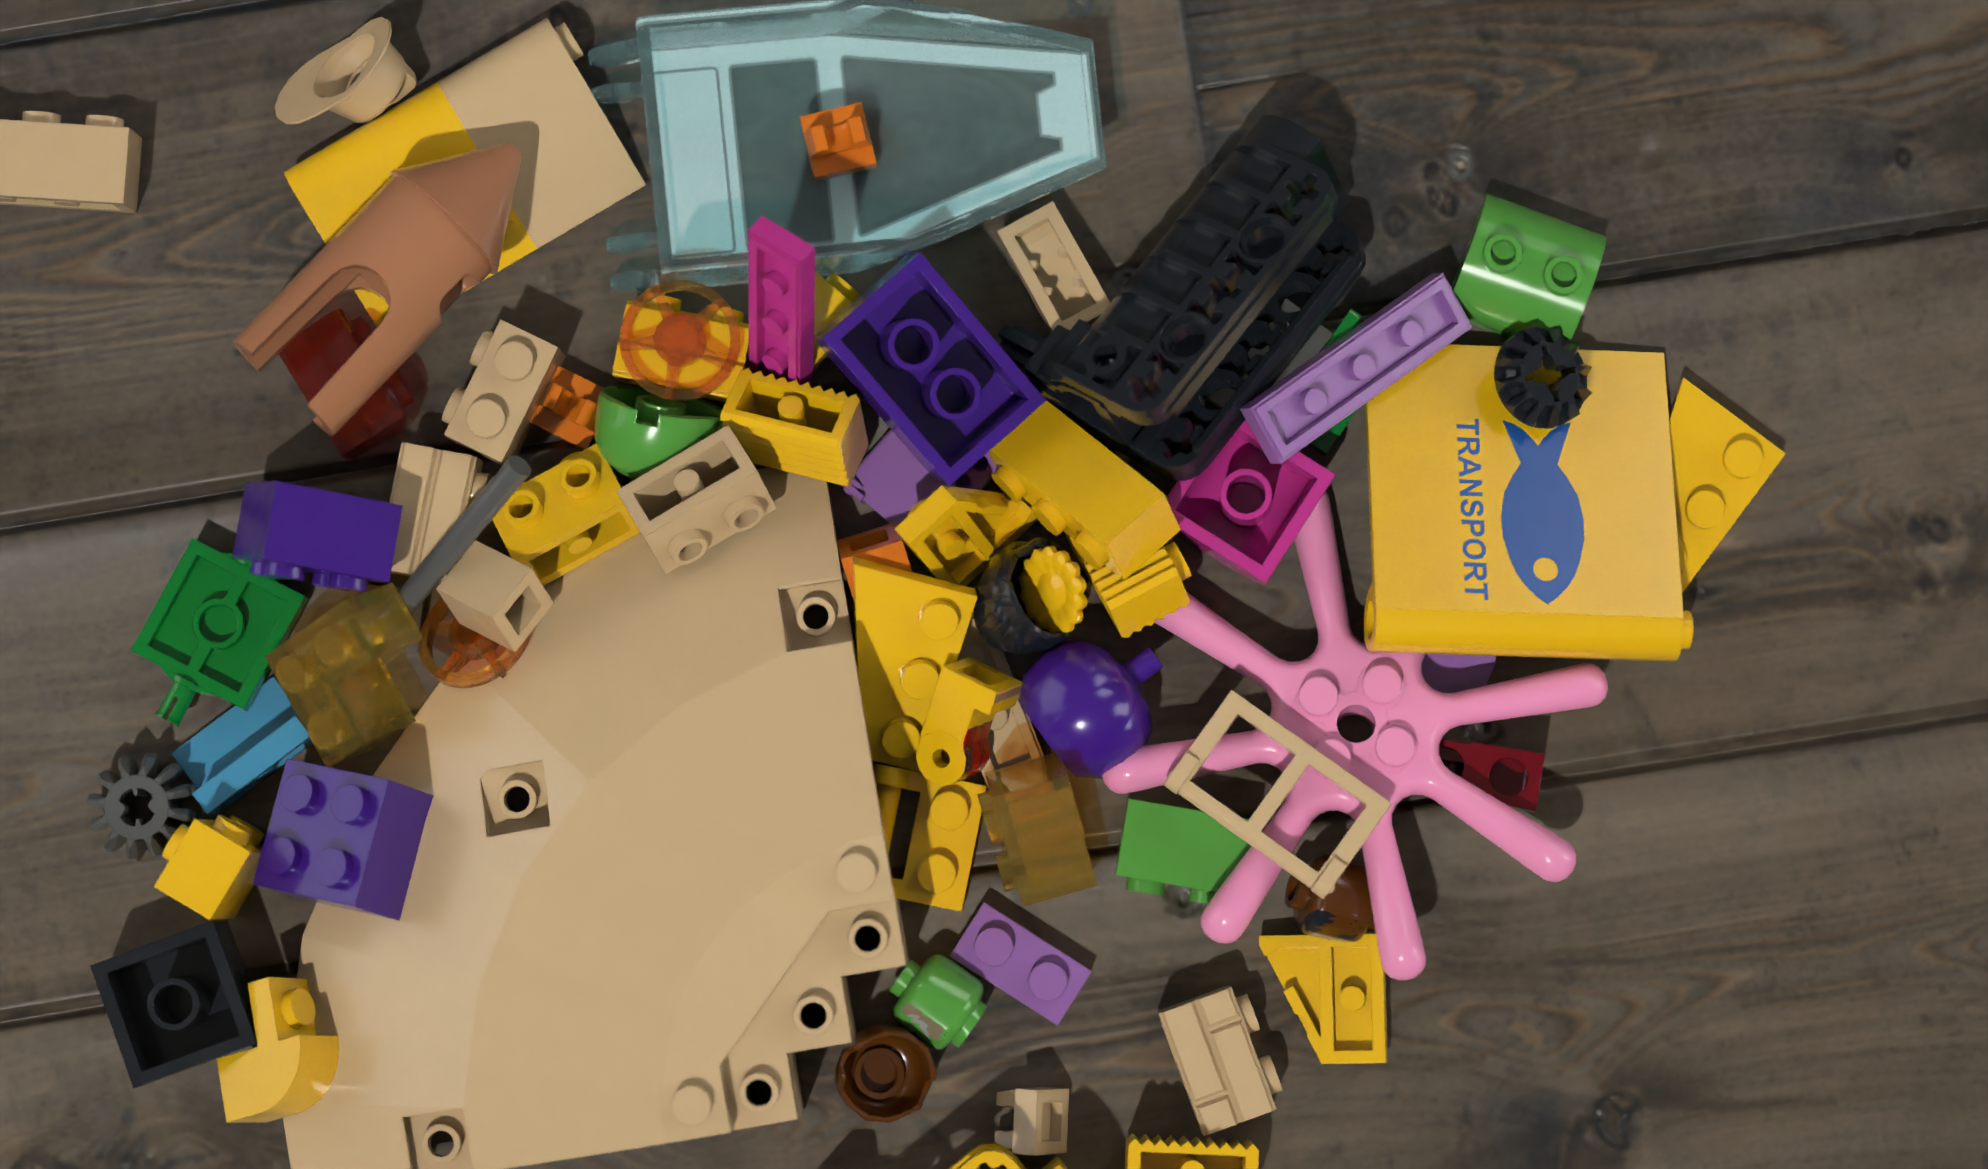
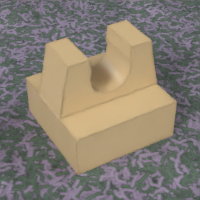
(1038, 1121)

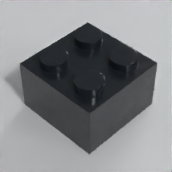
(177, 1002)

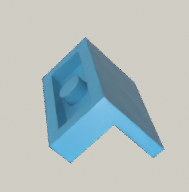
(242, 748)

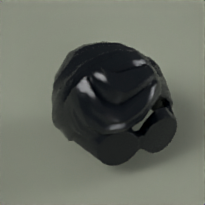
(1000, 611)

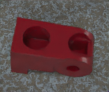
(1501, 772)

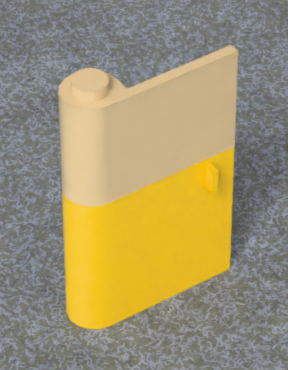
(513, 94)

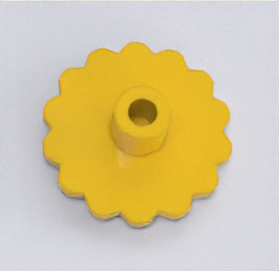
(1053, 590)

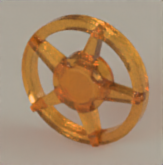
(679, 340)
(468, 646)

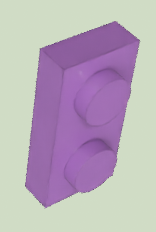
(1020, 963)

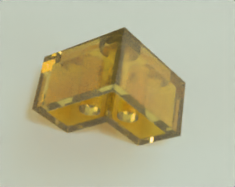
(340, 676)
(1042, 831)

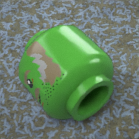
(937, 1001)

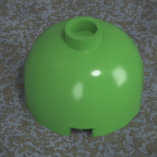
(643, 430)

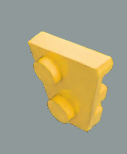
(962, 529)
(1335, 993)

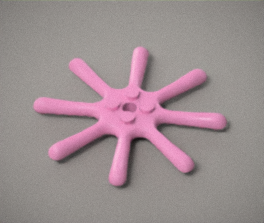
(1394, 762)

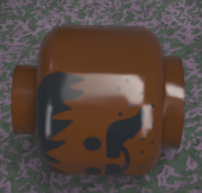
(1342, 914)

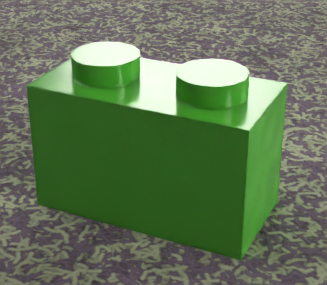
(1175, 848)

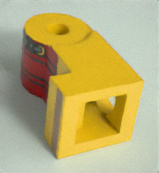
(960, 718)

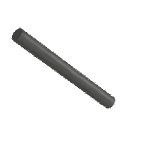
(464, 532)

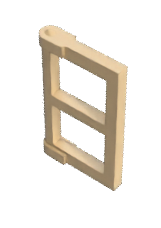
(1251, 832)

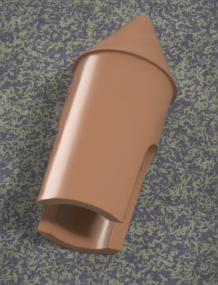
(414, 247)

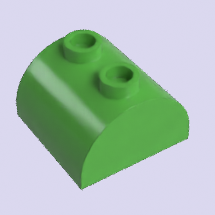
(1526, 270)

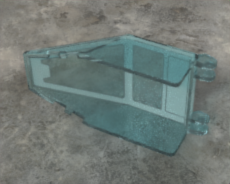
(955, 104)

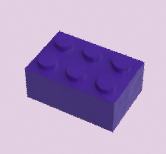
(929, 368)

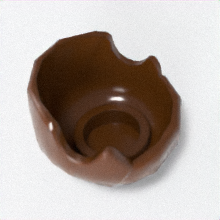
(884, 1073)

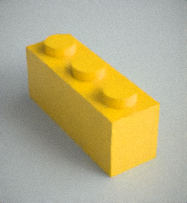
(1083, 491)

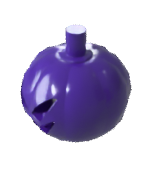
(1089, 705)

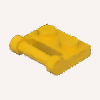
(940, 839)

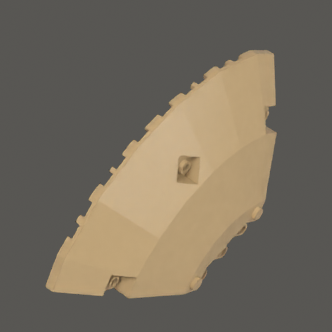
(659, 901)

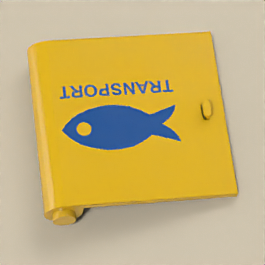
(1519, 531)

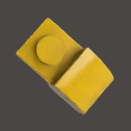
(291, 1061)

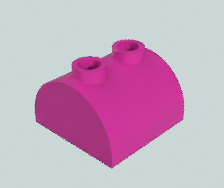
(1246, 507)

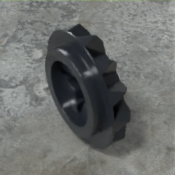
(1533, 401)

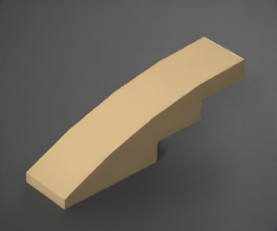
(1054, 271)

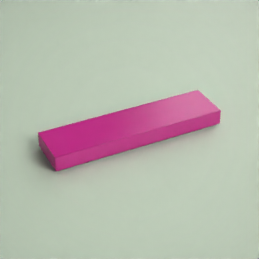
(780, 302)

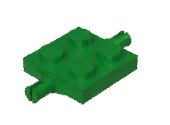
(216, 629)

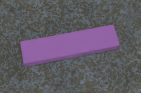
(1356, 368)

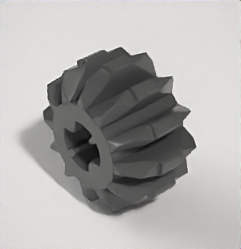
(120, 809)

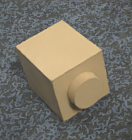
(495, 595)

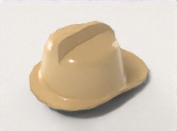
(351, 79)

